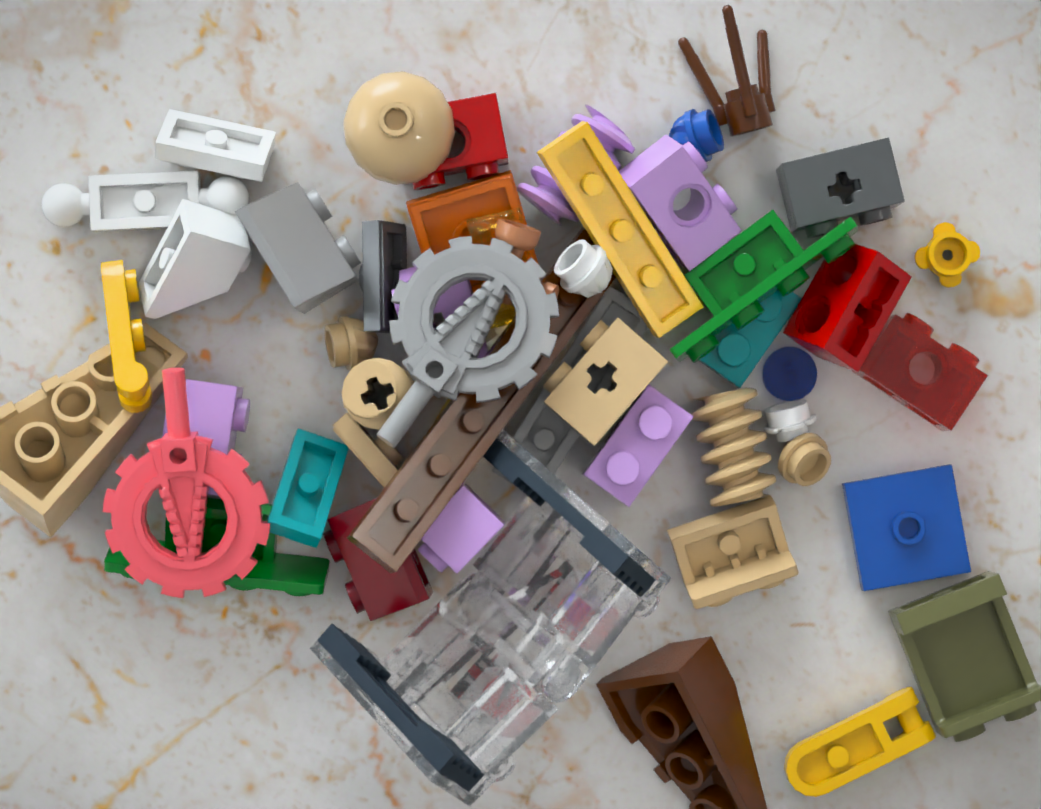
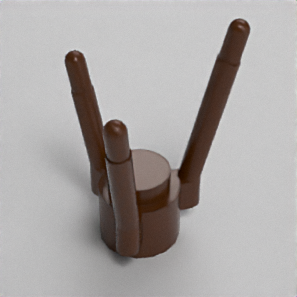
(746, 106)

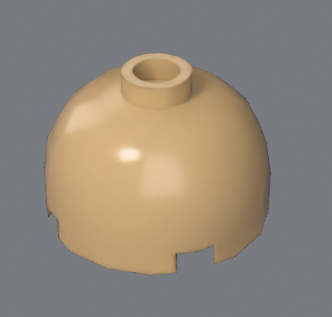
(399, 127)

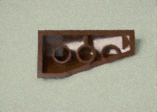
(689, 721)

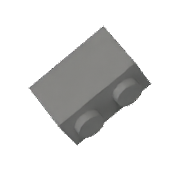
(299, 247)

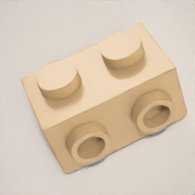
(732, 553)

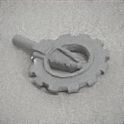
(446, 358)

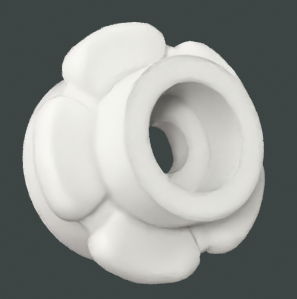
(788, 419)

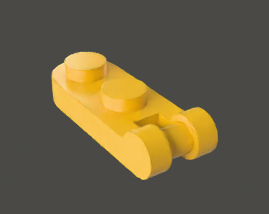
(125, 336)
(856, 745)

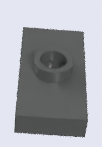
(383, 256)

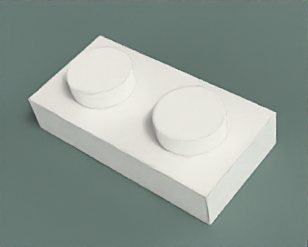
(215, 145)

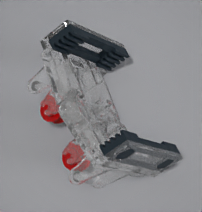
(568, 618)

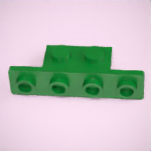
(751, 270)
(274, 571)

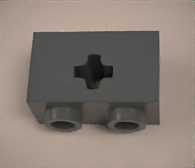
(864, 166)

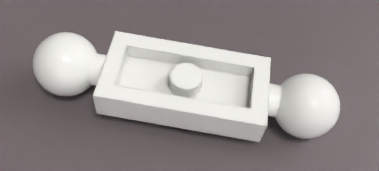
(139, 199)

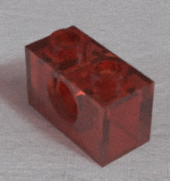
(954, 378)

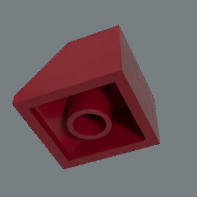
(371, 584)

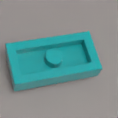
(743, 348)
(307, 488)

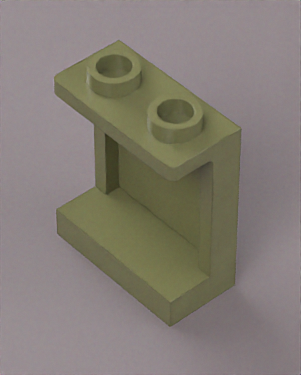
(967, 656)

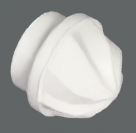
(583, 269)

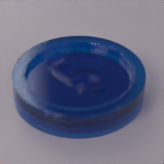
(789, 373)

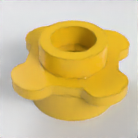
(962, 251)

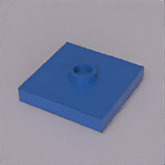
(906, 527)

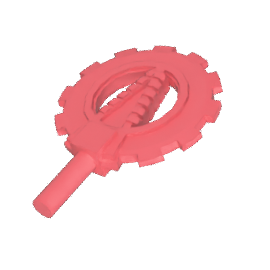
(183, 470)

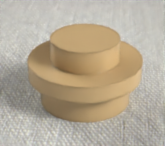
(804, 459)

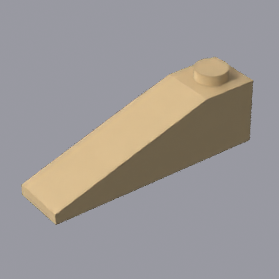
(71, 432)

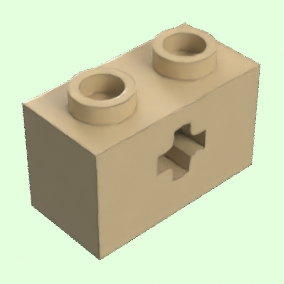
(634, 368)

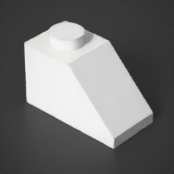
(194, 259)

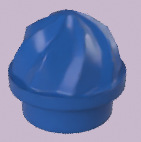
(700, 130)

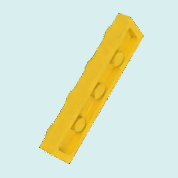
(620, 228)

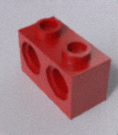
(847, 306)

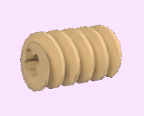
(359, 386)
(733, 446)

